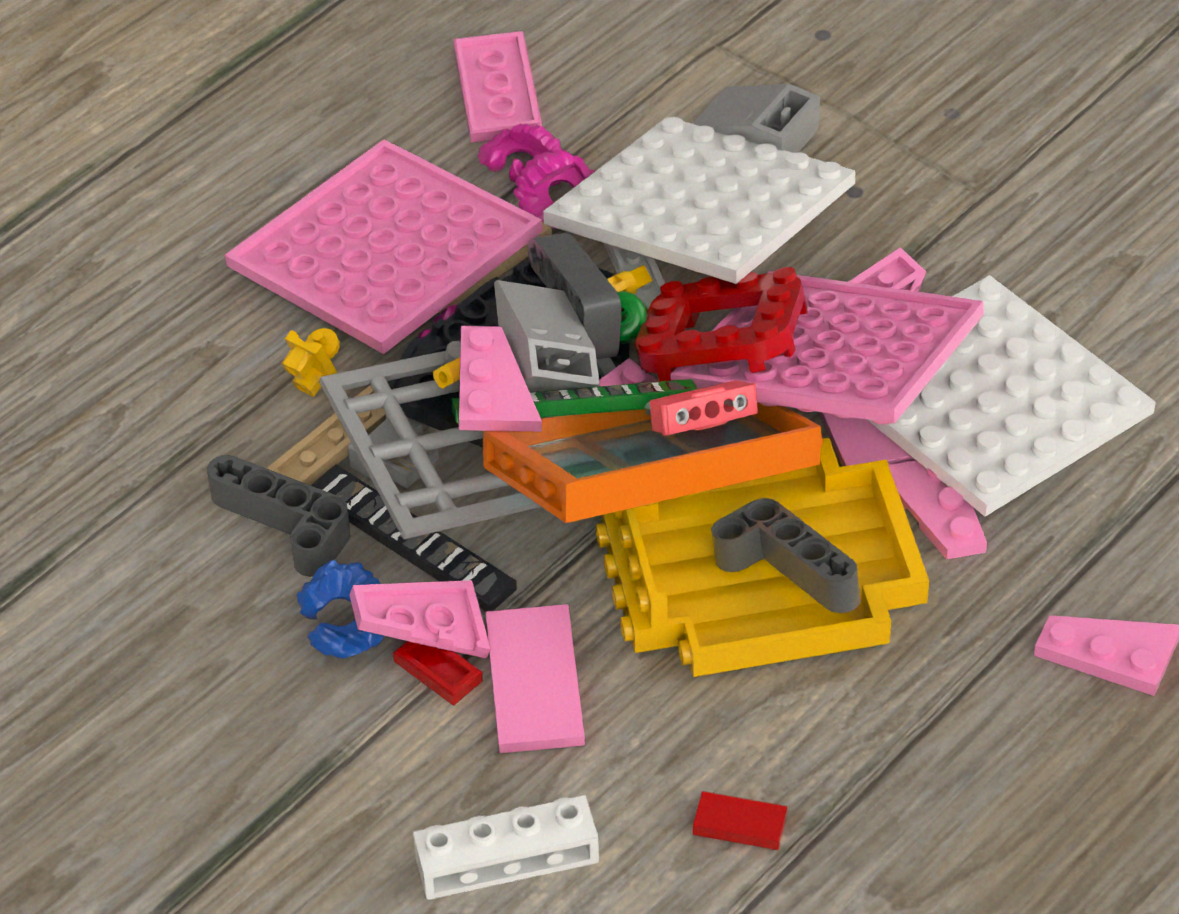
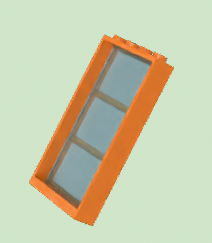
(617, 462)

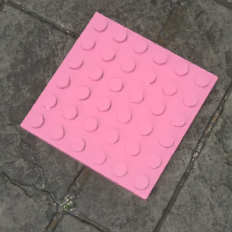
(384, 245)
(856, 350)

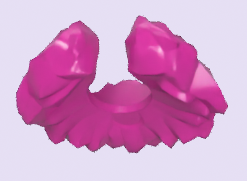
(520, 138)
(543, 172)

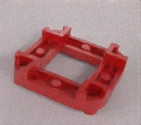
(665, 345)

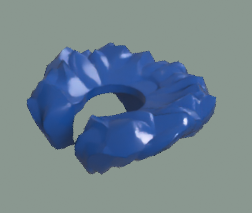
(331, 583)

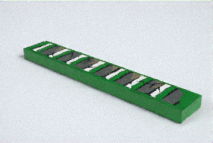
(599, 399)

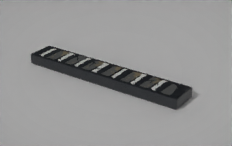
(430, 552)

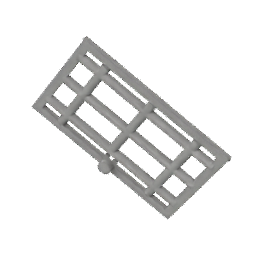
(415, 446)

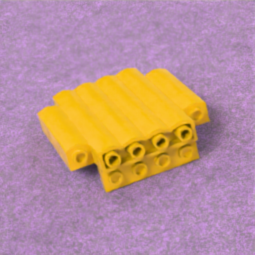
(758, 615)

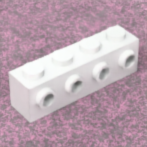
(506, 847)

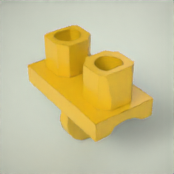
(311, 358)

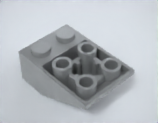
(765, 115)
(546, 337)

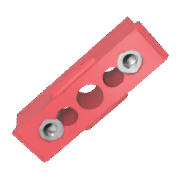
(702, 407)

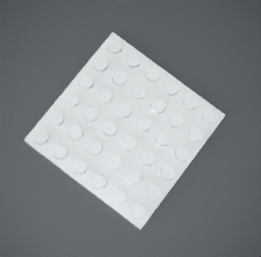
(700, 199)
(1013, 404)

